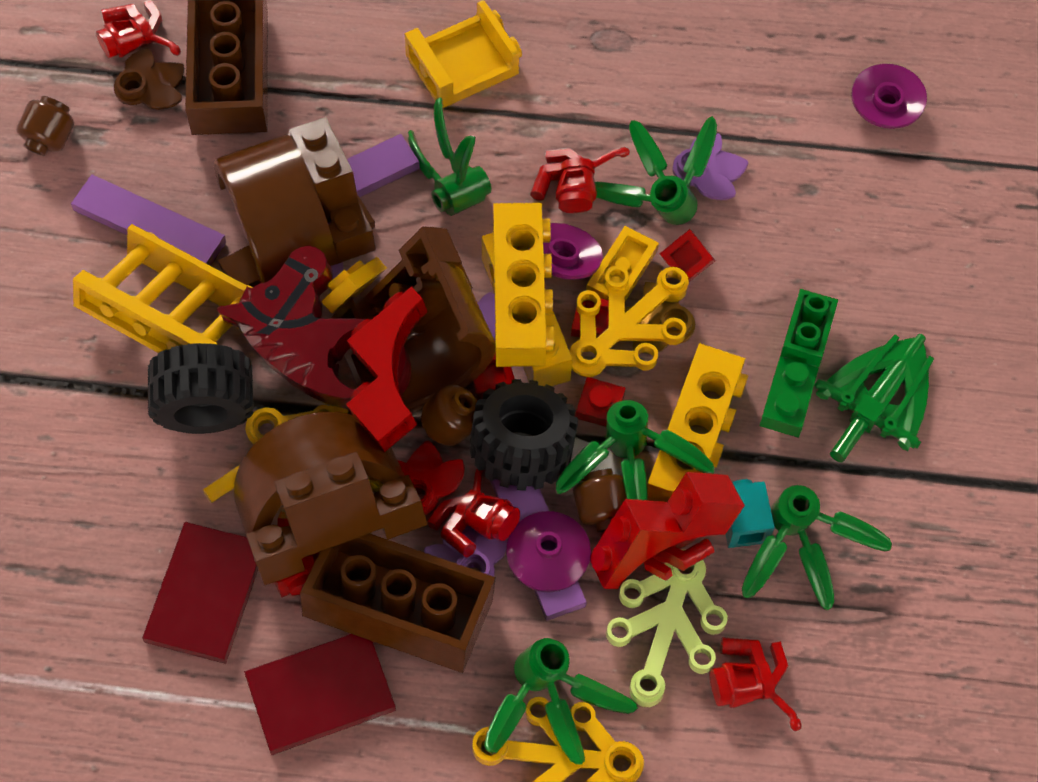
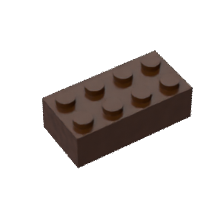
(227, 66)
(399, 599)

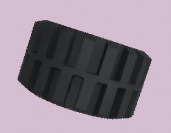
(200, 388)
(527, 410)

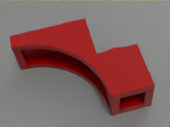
(379, 347)
(642, 528)

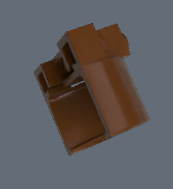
(290, 192)
(451, 339)
(320, 477)

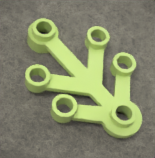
(669, 618)

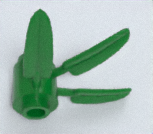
(466, 184)
(668, 193)
(626, 438)
(793, 522)
(539, 669)

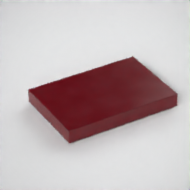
(203, 593)
(319, 692)

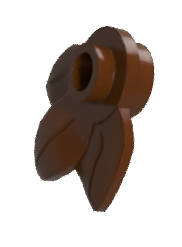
(154, 81)

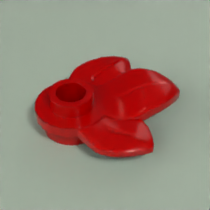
(432, 475)

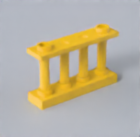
(134, 315)

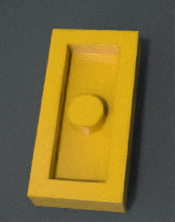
(629, 251)
(352, 282)

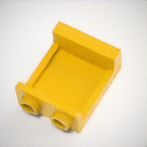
(464, 56)

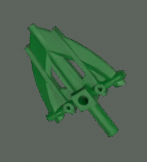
(901, 363)

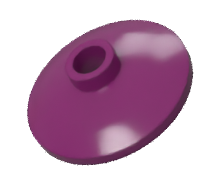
(893, 85)
(573, 252)
(548, 569)

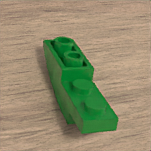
(799, 363)

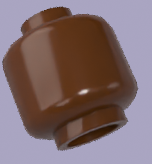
(45, 125)
(449, 415)
(599, 497)

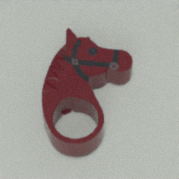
(288, 331)

